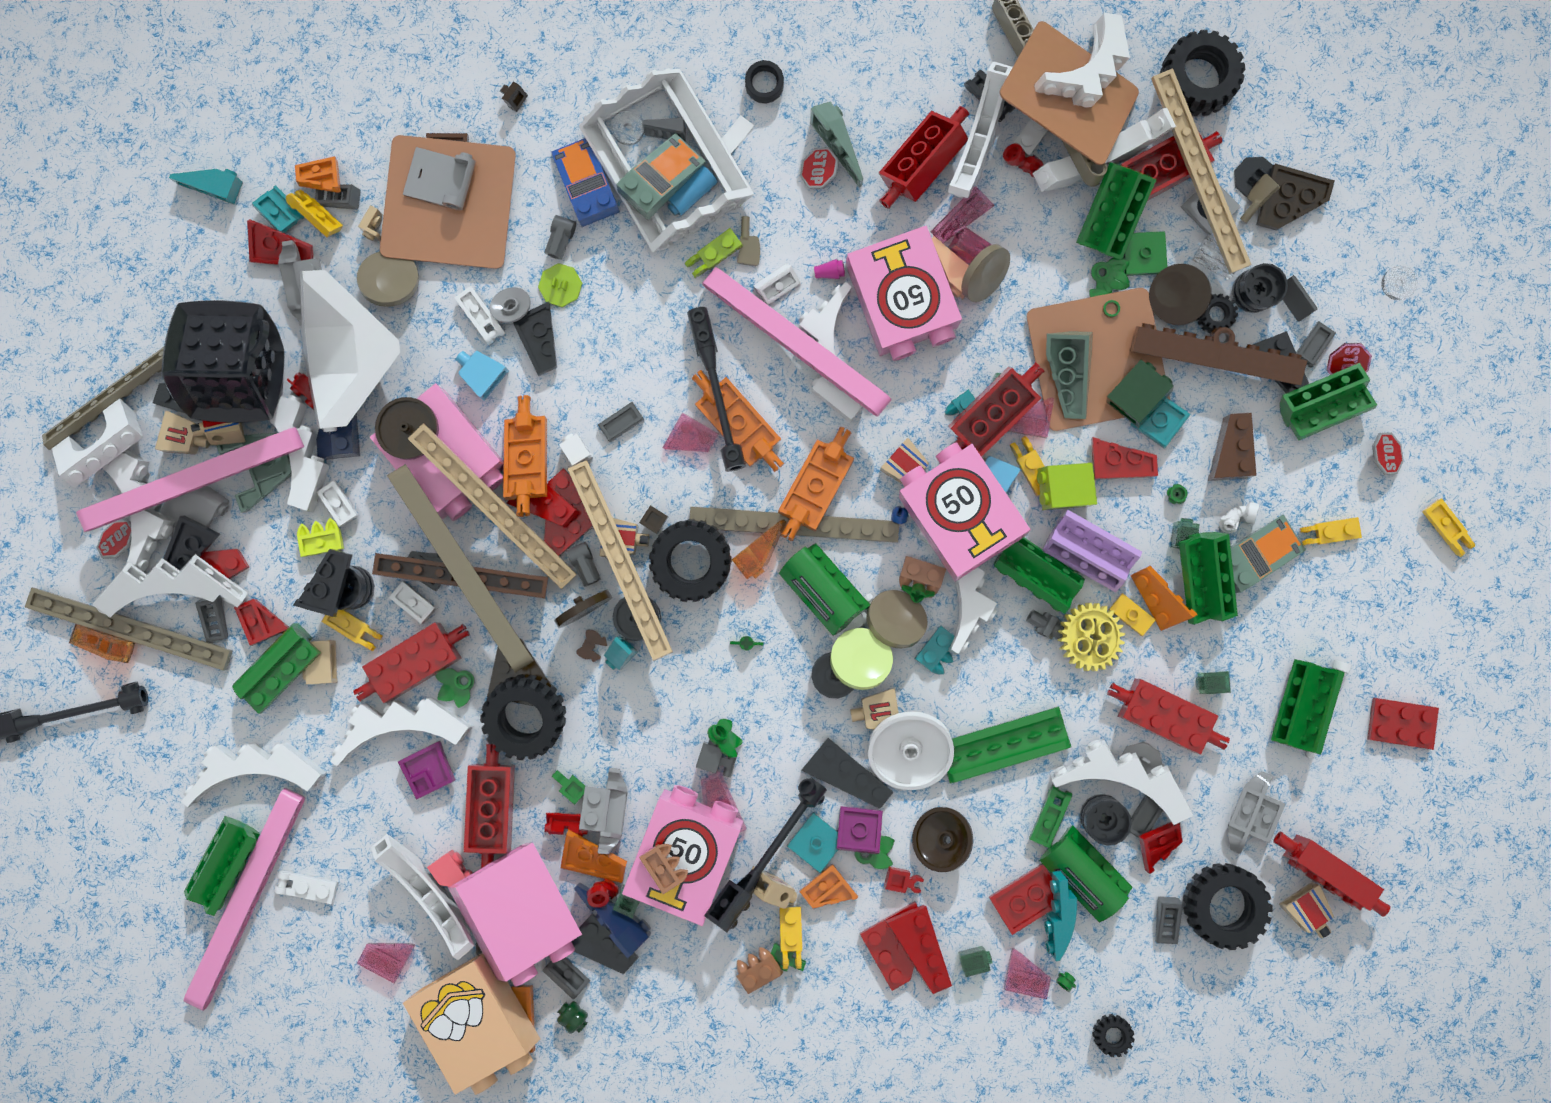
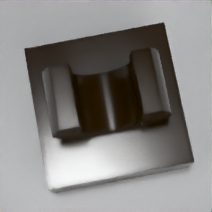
(513, 95)
(653, 519)

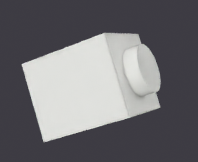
(575, 449)

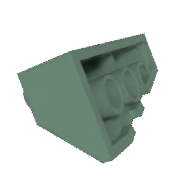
(1070, 366)

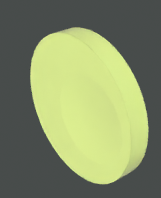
(860, 659)

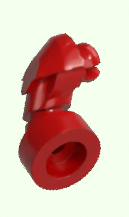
(1015, 156)
(600, 892)

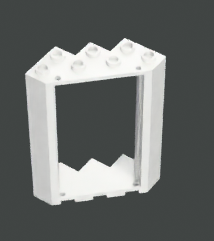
(703, 132)

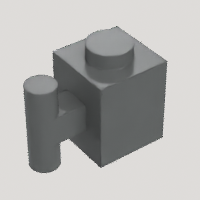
(711, 758)

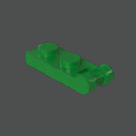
(1050, 817)

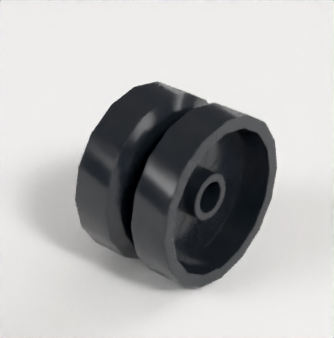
(625, 622)
(824, 683)

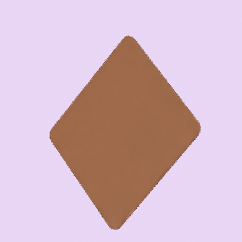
(1085, 129)
(442, 234)
(1110, 347)

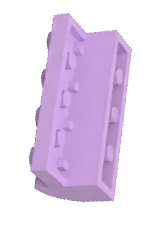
(1091, 550)

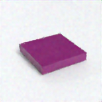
(859, 830)

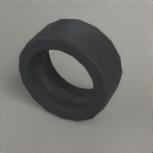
(760, 66)

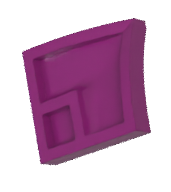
(427, 770)

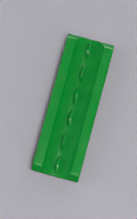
(1008, 744)

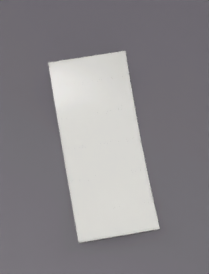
(737, 133)

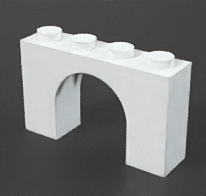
(121, 432)

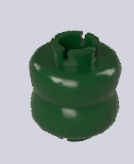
(572, 1017)

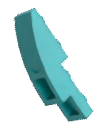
(1062, 920)

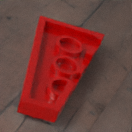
(921, 946)

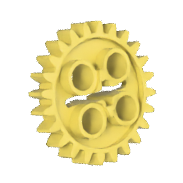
(1074, 633)

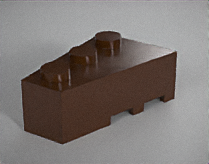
(1235, 449)

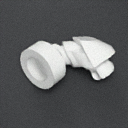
(1230, 521)

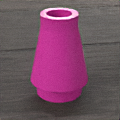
(830, 270)

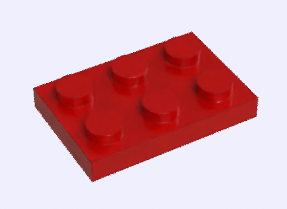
(1403, 723)
(1024, 899)

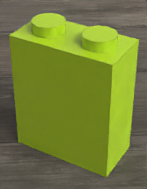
(1066, 486)

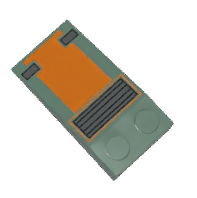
(659, 176)
(1264, 552)

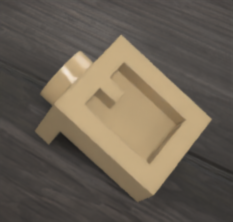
(369, 222)

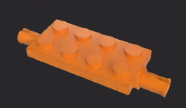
(745, 422)
(525, 457)
(816, 484)

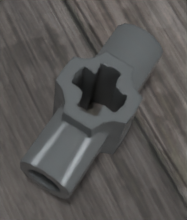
(1045, 624)

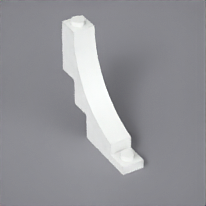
(1128, 143)
(194, 579)

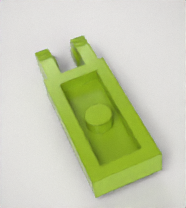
(715, 252)

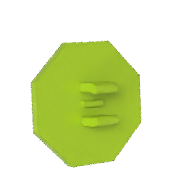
(560, 285)

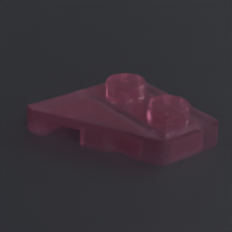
(1026, 977)

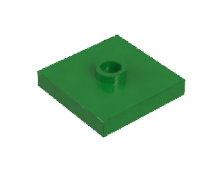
(1146, 253)

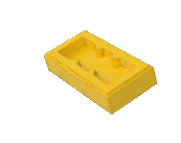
(1132, 614)

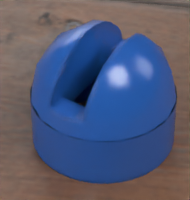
(896, 518)

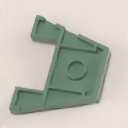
(265, 476)

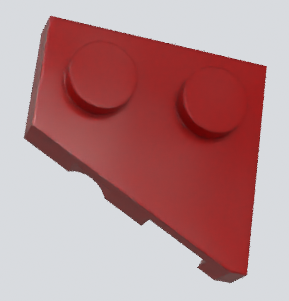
(226, 561)
(258, 622)
(1159, 844)

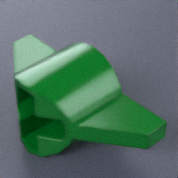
(917, 592)
(746, 643)

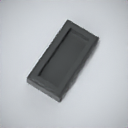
(1315, 343)
(621, 422)
(1145, 816)

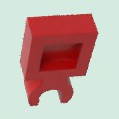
(900, 880)

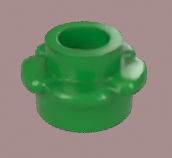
(1177, 499)
(1066, 981)

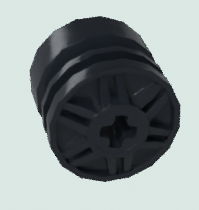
(1269, 283)
(362, 589)
(1116, 823)

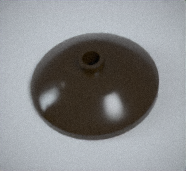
(930, 839)

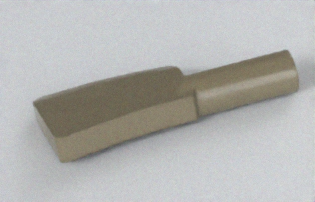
(1259, 195)
(750, 251)

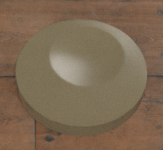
(985, 273)
(387, 280)
(896, 619)

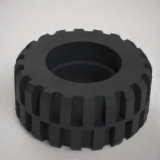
(1221, 55)
(666, 576)
(516, 742)
(1255, 906)

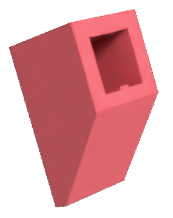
(449, 869)

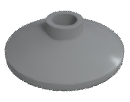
(510, 305)

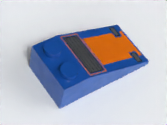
(585, 182)

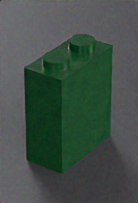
(1140, 393)

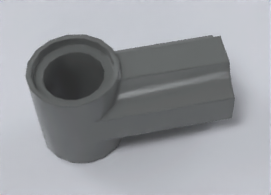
(561, 231)
(581, 559)

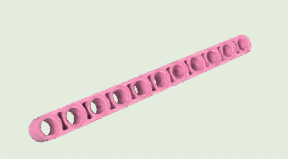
(797, 342)
(190, 479)
(244, 899)

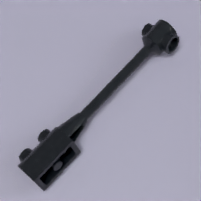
(706, 349)
(13, 724)
(737, 897)

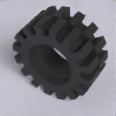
(1229, 313)
(1113, 1048)

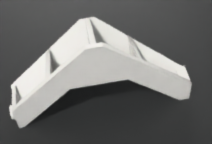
(342, 349)

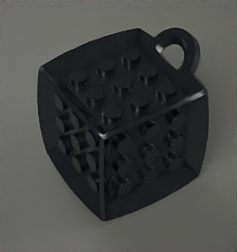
(223, 361)

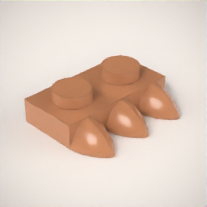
(921, 573)
(663, 868)
(759, 971)

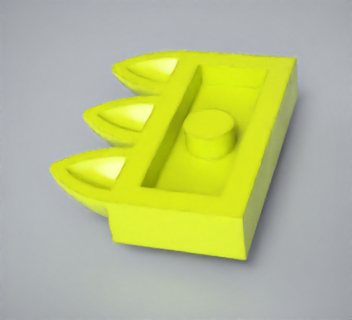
(319, 540)

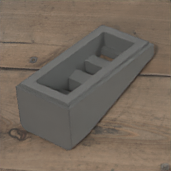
(665, 128)
(349, 200)
(219, 616)
(1168, 906)

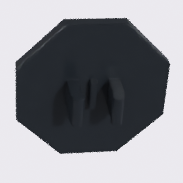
(1250, 172)

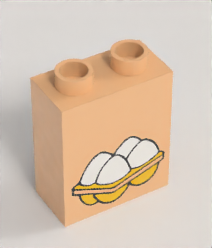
(472, 1025)

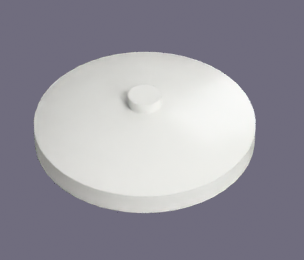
(910, 750)

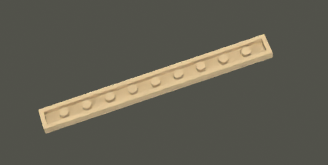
(1201, 172)
(491, 505)
(620, 561)

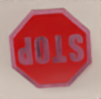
(1347, 356)

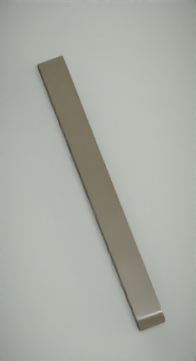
(1018, 30)
(460, 568)

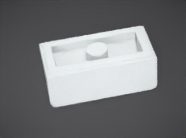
(777, 284)

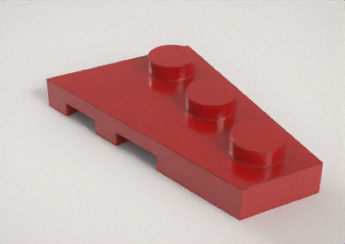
(266, 244)
(1117, 461)
(552, 508)

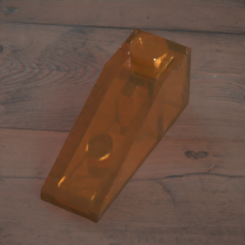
(758, 554)
(102, 644)

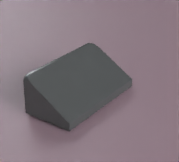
(1298, 300)
(567, 977)

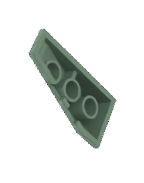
(831, 128)

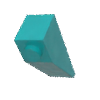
(212, 182)
(619, 653)

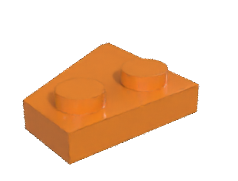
(319, 175)
(827, 889)

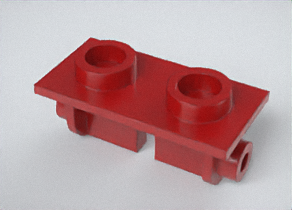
(301, 386)
(559, 822)

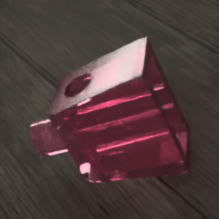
(967, 245)

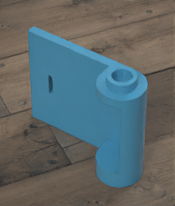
(692, 191)

